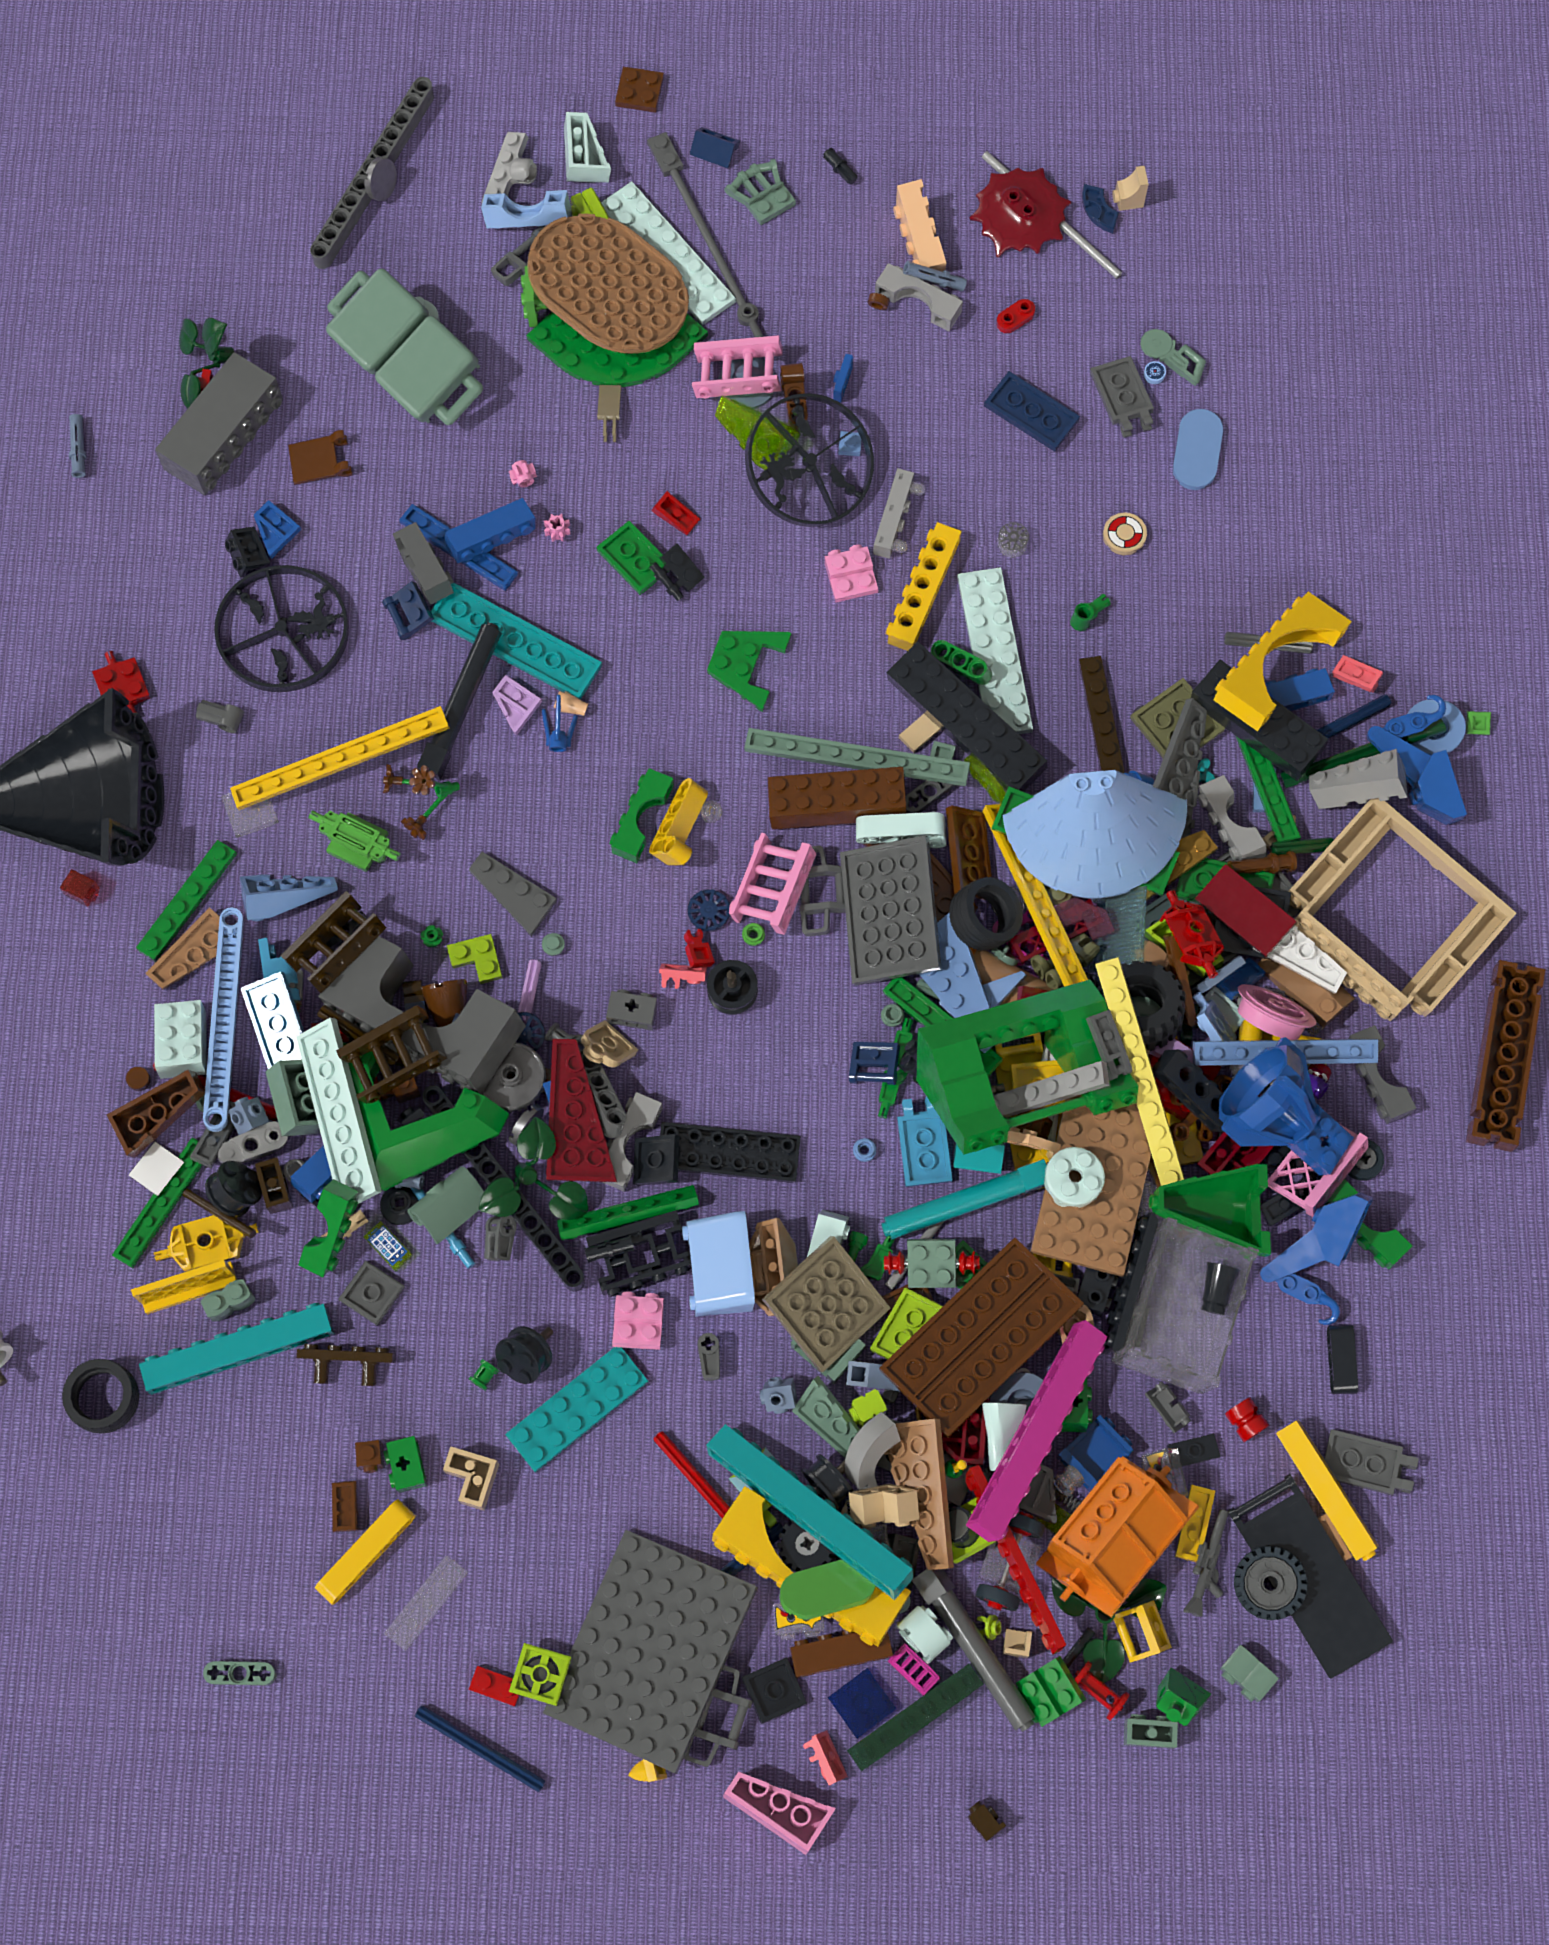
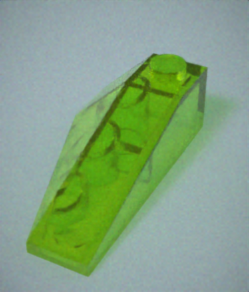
(739, 420)

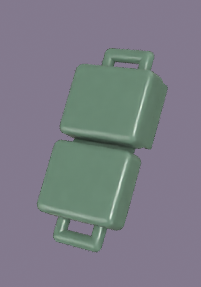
(403, 346)

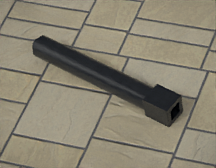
(437, 752)

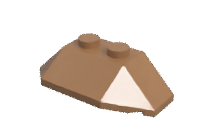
(771, 1257)

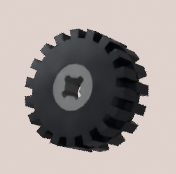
(795, 1554)

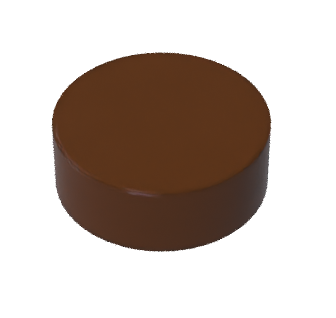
(878, 301)
(138, 1078)

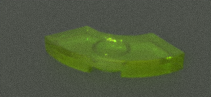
(986, 779)

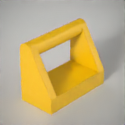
(1152, 1628)

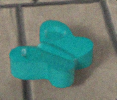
(1205, 775)

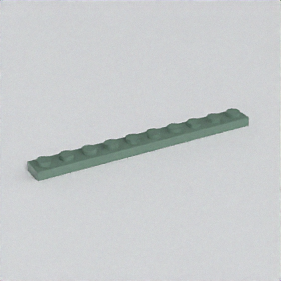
(856, 756)

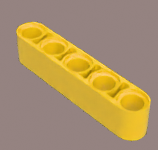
(365, 1552)

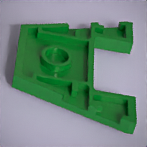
(737, 657)

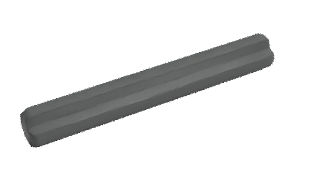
(1249, 640)

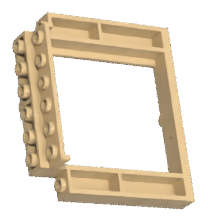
(1449, 960)

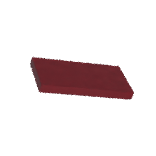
(1246, 910)

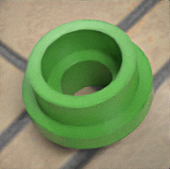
(753, 927)

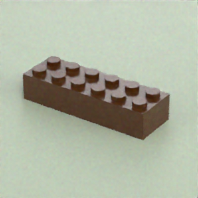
(835, 797)

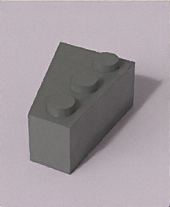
(423, 564)

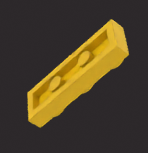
(1195, 1529)

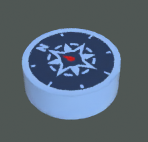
(1154, 372)

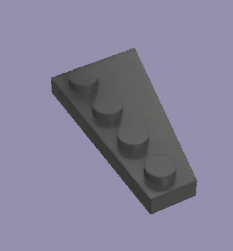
(516, 894)

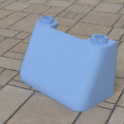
(720, 1264)

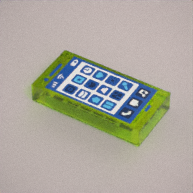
(388, 1246)

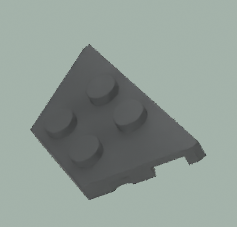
(1040, 1498)

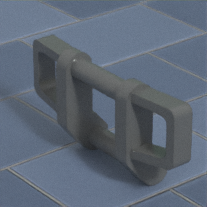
(513, 259)
(821, 907)
(736, 1727)

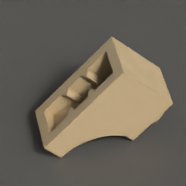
(1131, 191)

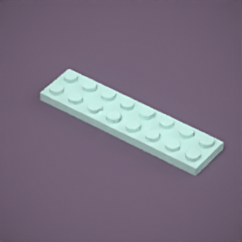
(706, 292)
(994, 642)
(338, 1109)

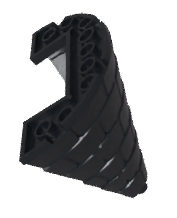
(88, 785)

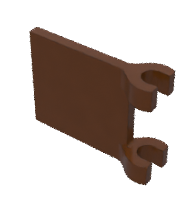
(317, 458)

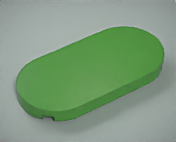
(824, 1590)

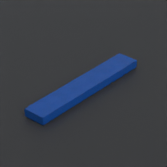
(483, 564)

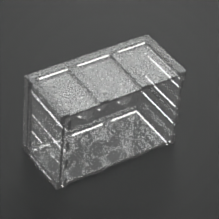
(1167, 1328)

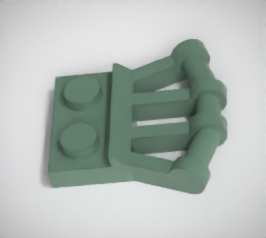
(770, 201)

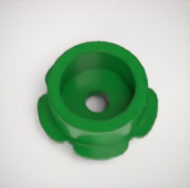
(431, 942)

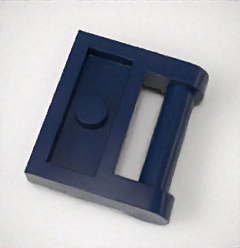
(414, 608)
(874, 1055)

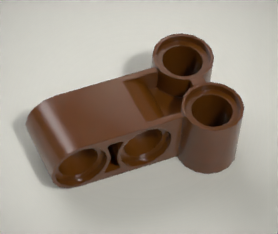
(793, 383)

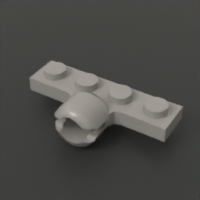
(510, 165)

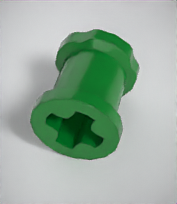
(483, 1375)

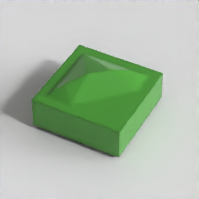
(1478, 722)

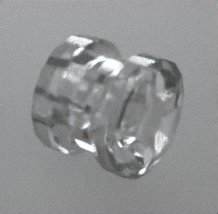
(1068, 1480)

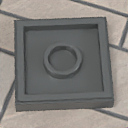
(371, 1293)

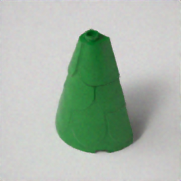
(1219, 1205)

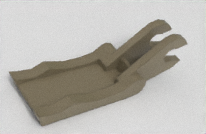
(609, 407)

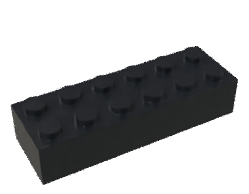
(1282, 739)

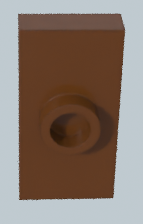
(344, 1507)

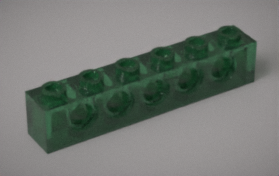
(914, 1717)

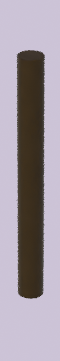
(232, 1221)

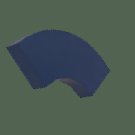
(1097, 209)

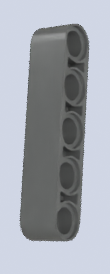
(607, 1103)

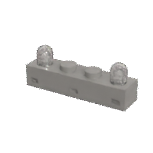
(892, 517)

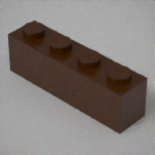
(836, 1653)

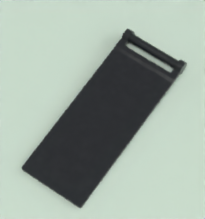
(1335, 1611)

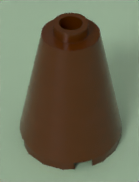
(445, 1000)

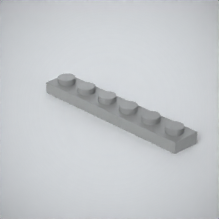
(1052, 1089)

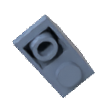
(868, 1376)

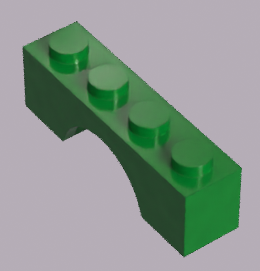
(652, 791)
(336, 1205)
(1385, 1246)

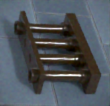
(322, 930)
(373, 1042)

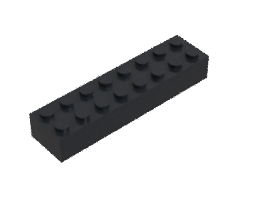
(966, 718)

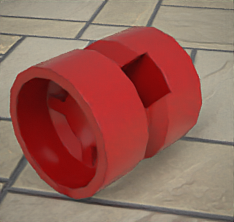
(1247, 1419)

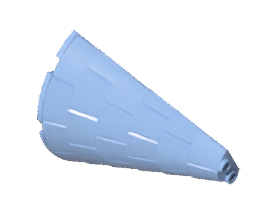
(1096, 833)

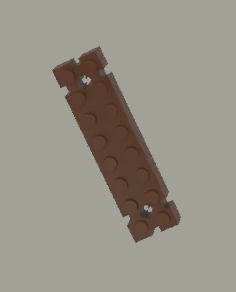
(1505, 1056)

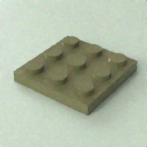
(1161, 714)

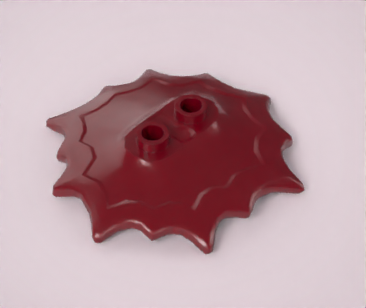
(1004, 208)

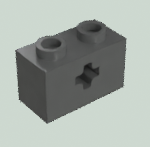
(641, 1017)

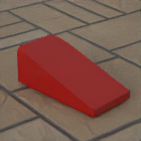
(675, 513)

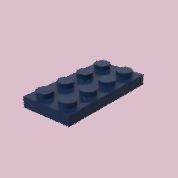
(1031, 411)

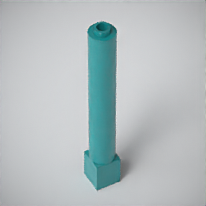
(966, 1200)

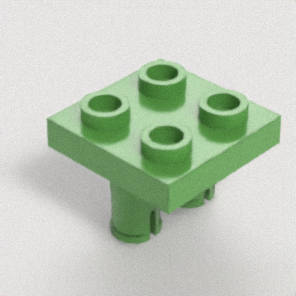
(530, 301)

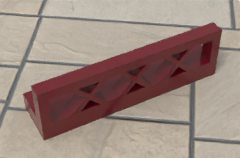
(1033, 936)

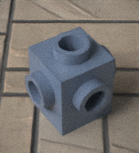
(248, 1114)
(779, 1395)

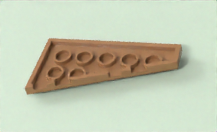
(920, 1466)

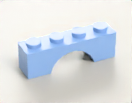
(504, 213)

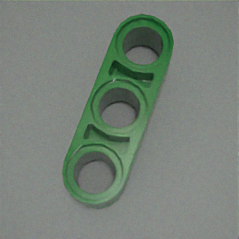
(968, 669)

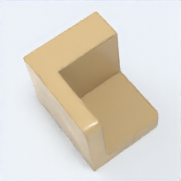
(1017, 1643)

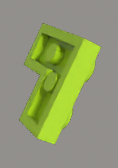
(477, 951)

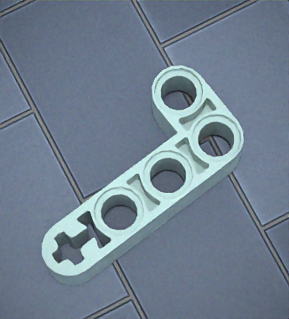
(896, 827)

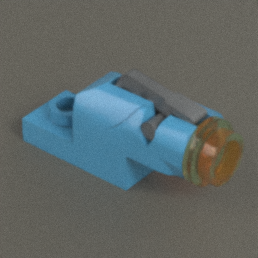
(273, 965)

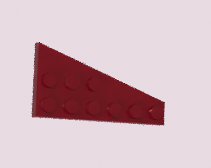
(574, 1120)

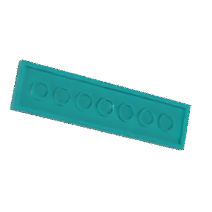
(519, 643)

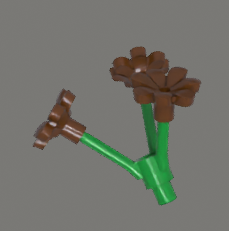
(422, 782)

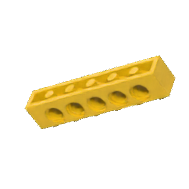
(940, 536)

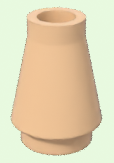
(572, 704)

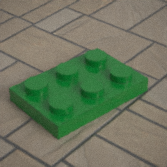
(631, 556)

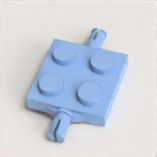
(1212, 1020)

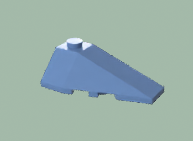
(271, 897)

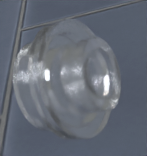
(711, 811)

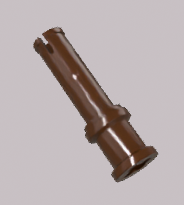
(1271, 863)

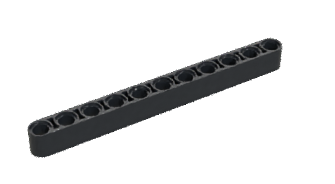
(525, 1213)

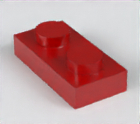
(493, 1686)

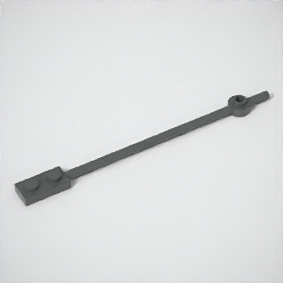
(671, 165)

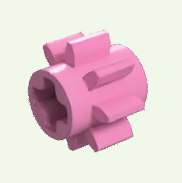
(522, 473)
(557, 527)

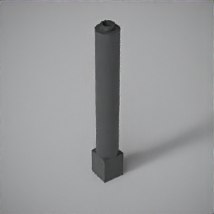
(938, 1590)

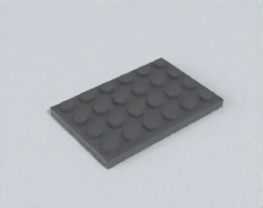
(890, 910)

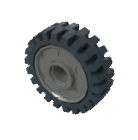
(1270, 1603)

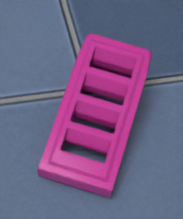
(907, 1675)

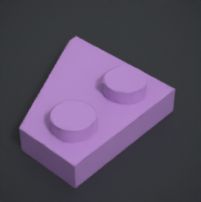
(515, 702)

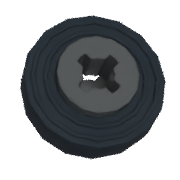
(1370, 1166)

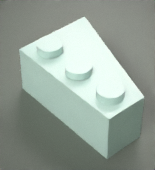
(582, 150)
(829, 1225)

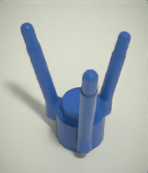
(558, 740)

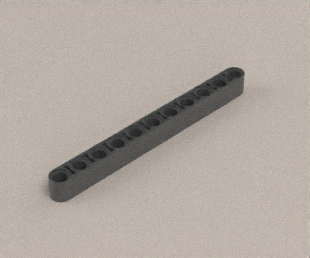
(406, 114)

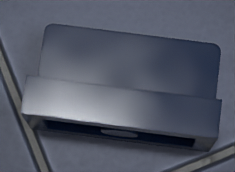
(713, 147)

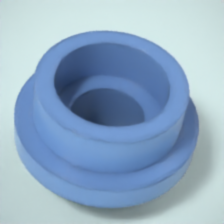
(864, 1143)

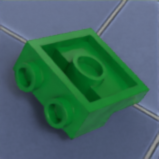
(1050, 1691)

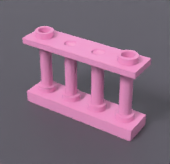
(732, 350)
(787, 898)

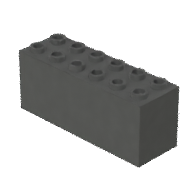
(219, 424)

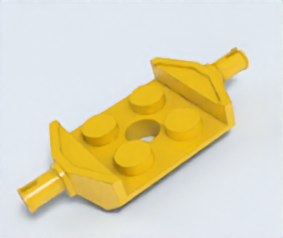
(185, 1247)

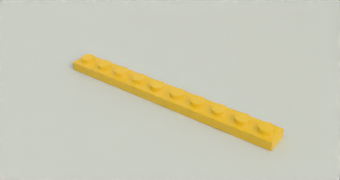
(339, 758)
(1041, 910)

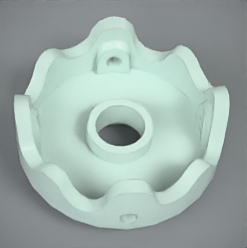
(1074, 1193)

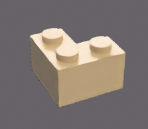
(478, 1475)
(884, 1504)

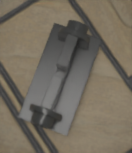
(1174, 1416)

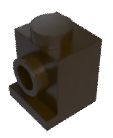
(984, 1820)

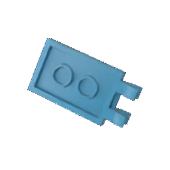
(923, 1146)

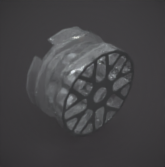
(1013, 540)

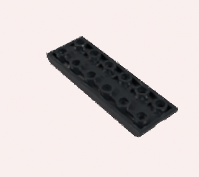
(735, 1152)
(1127, 1292)

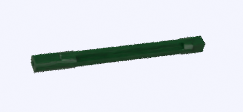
(1358, 753)

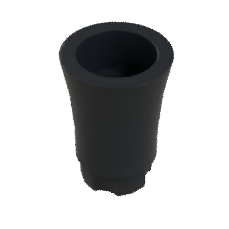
(1218, 1287)

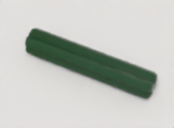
(1301, 846)

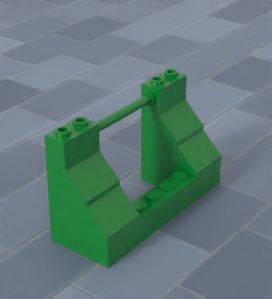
(959, 1087)

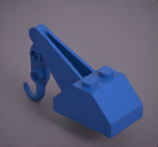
(1431, 776)
(1329, 1241)

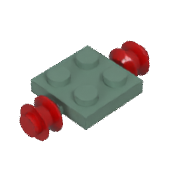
(931, 1263)

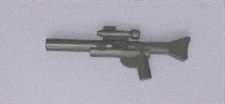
(1206, 1568)

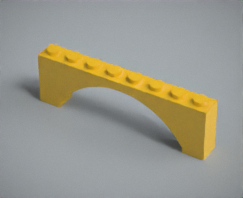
(1245, 689)
(745, 1536)

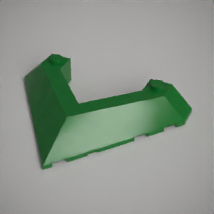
(427, 1141)

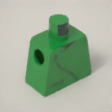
(1180, 1697)

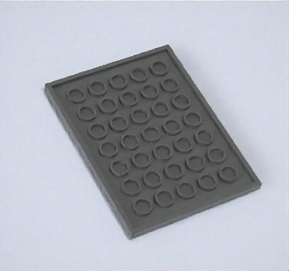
(652, 1650)

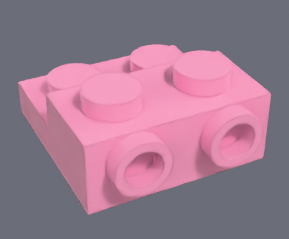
(850, 573)
(638, 1321)

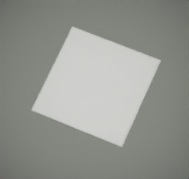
(156, 1168)

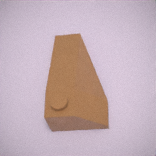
(1315, 999)

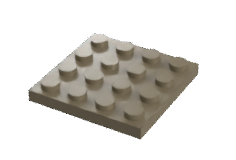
(826, 1304)

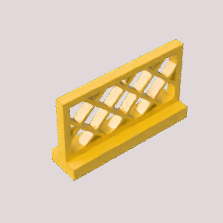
(184, 1286)

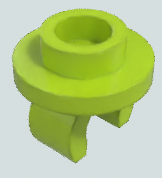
(992, 1626)

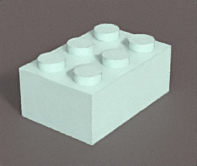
(180, 1038)

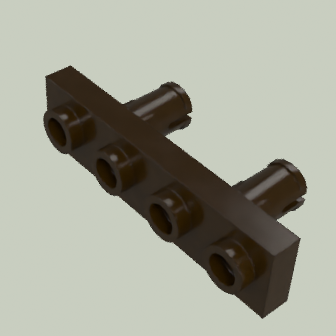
(368, 1360)

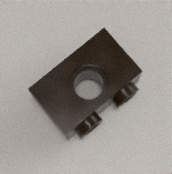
(273, 1185)

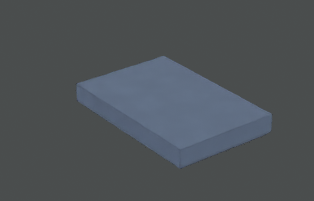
(1223, 972)

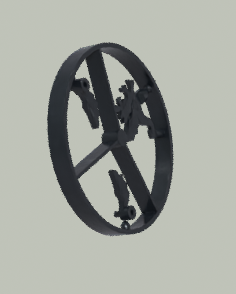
(776, 470)
(318, 623)

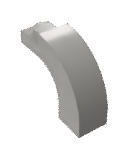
(867, 1448)

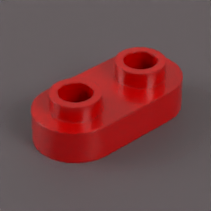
(1016, 314)

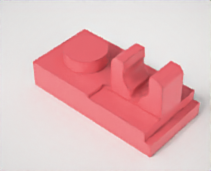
(1357, 674)
(692, 975)
(829, 1761)

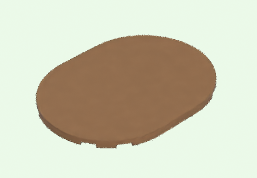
(608, 283)

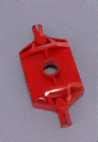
(1197, 947)

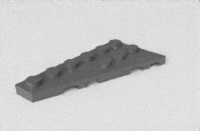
(1180, 763)

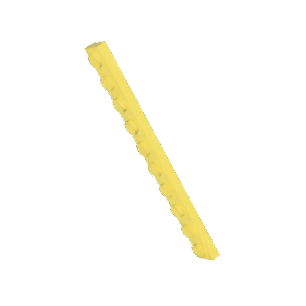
(1148, 1099)

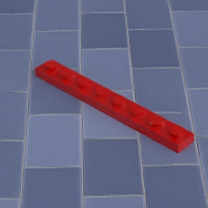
(1021, 1572)

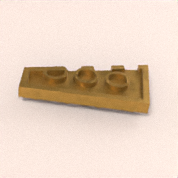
(1192, 851)

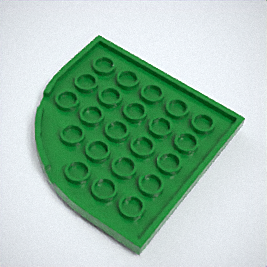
(605, 367)

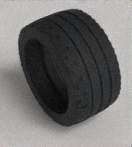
(967, 924)
(75, 1383)

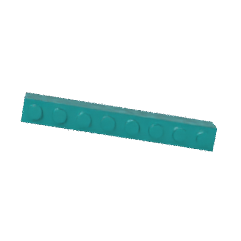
(236, 1348)

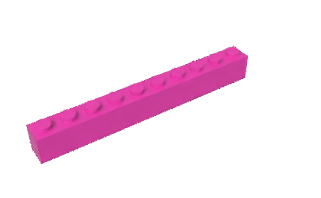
(1036, 1432)

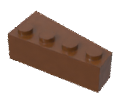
(152, 1113)

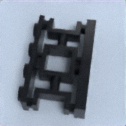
(645, 1271)

